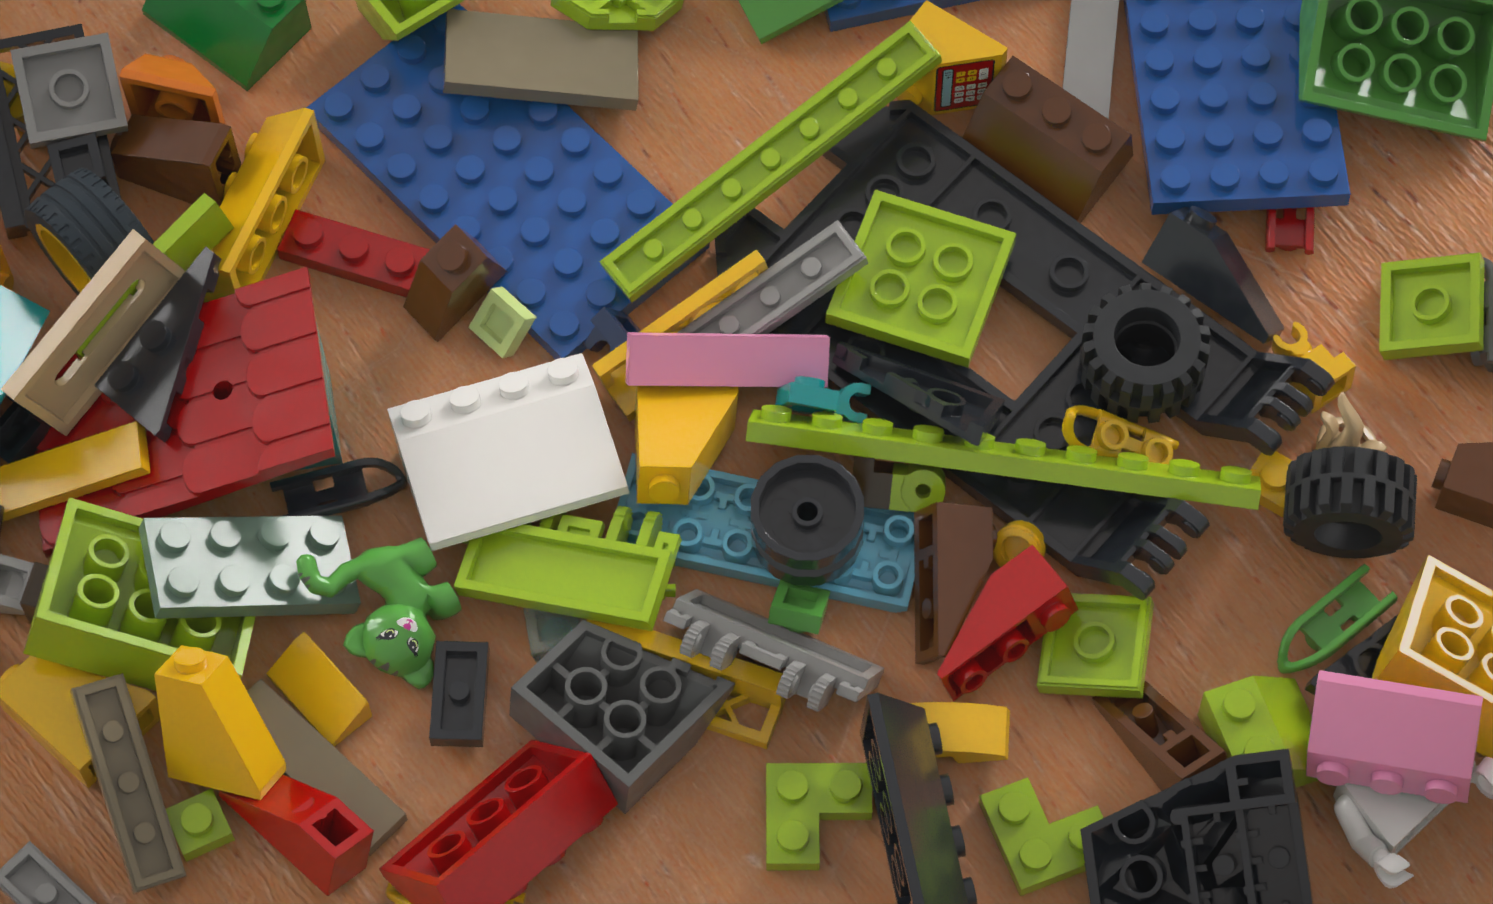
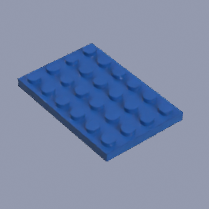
(1226, 108)

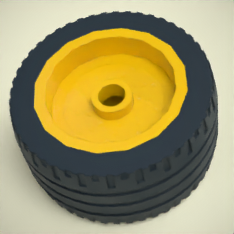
(80, 225)

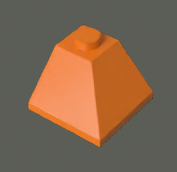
(169, 89)

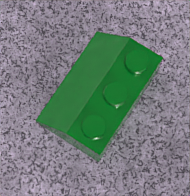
(234, 35)

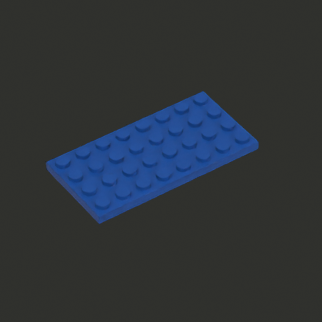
(505, 171)

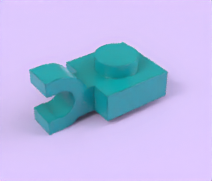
(809, 396)

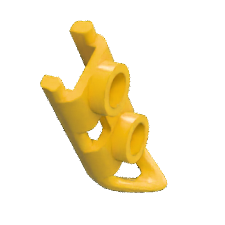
(1113, 435)

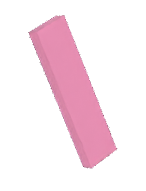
(724, 359)

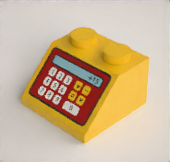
(967, 63)

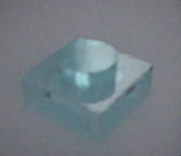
(546, 630)

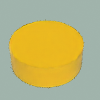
(1016, 538)

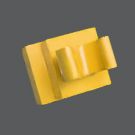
(1339, 367)

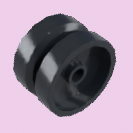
(807, 520)

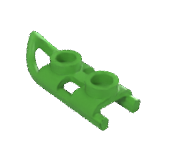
(1324, 631)

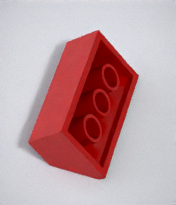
(504, 829)

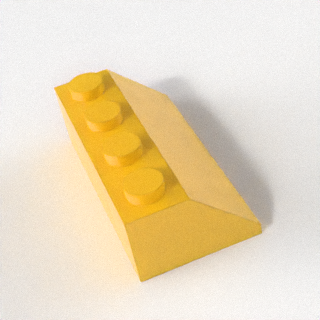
(263, 195)

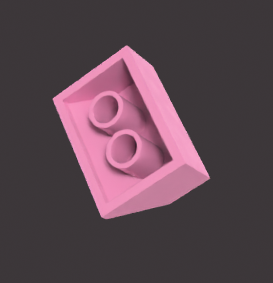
(1393, 737)

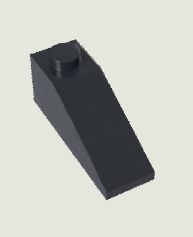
(1210, 268)

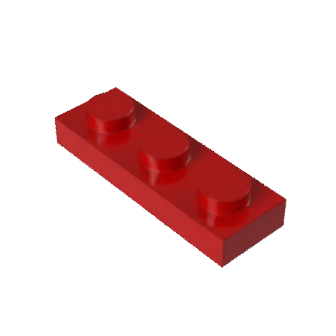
(350, 253)

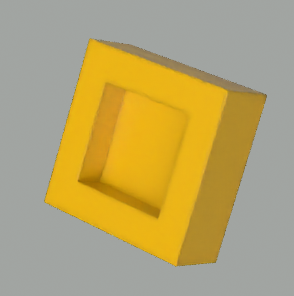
(1272, 476)

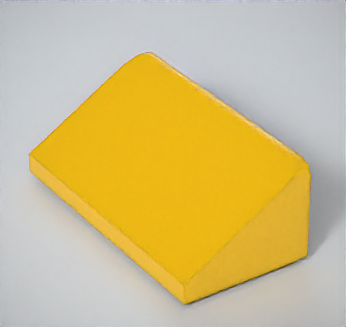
(319, 690)

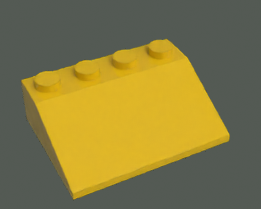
(1444, 640)

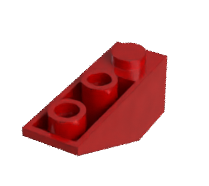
(1010, 614)
(309, 830)

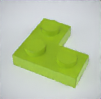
(802, 796)
(1030, 846)

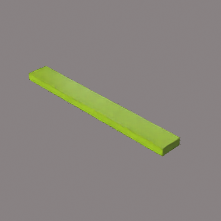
(770, 161)

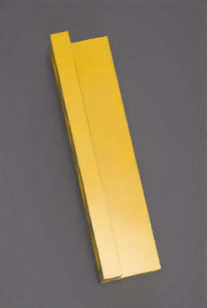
(612, 367)
(751, 682)

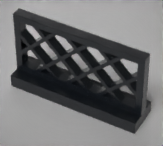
(13, 187)

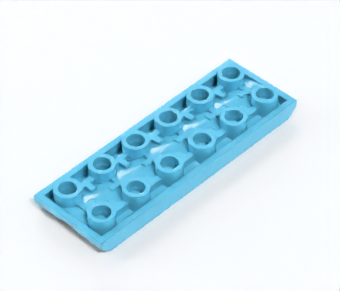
(718, 541)

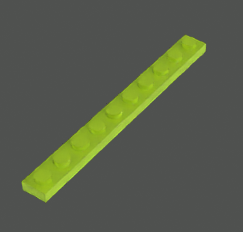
(1024, 459)

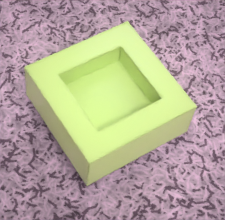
(502, 322)

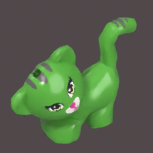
(398, 633)

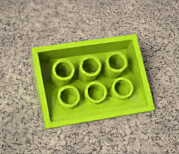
(100, 607)

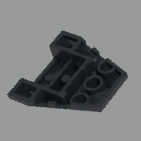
(1206, 840)

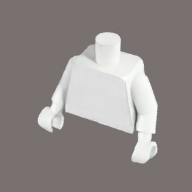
(1384, 824)

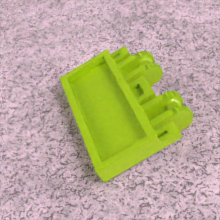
(574, 570)

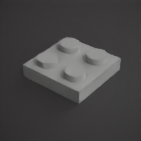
(69, 89)

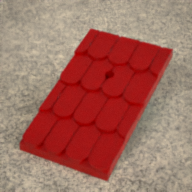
(248, 411)

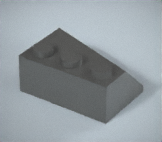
(619, 705)

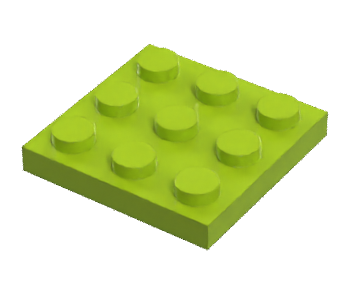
(924, 278)

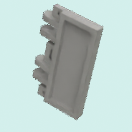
(810, 664)

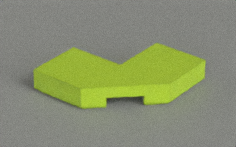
(619, 14)

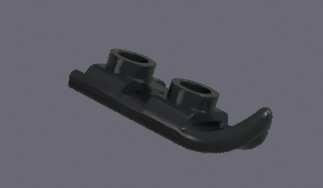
(348, 489)

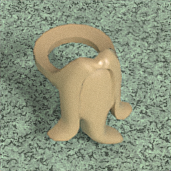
(1350, 436)

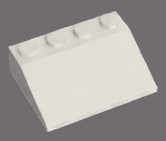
(507, 451)

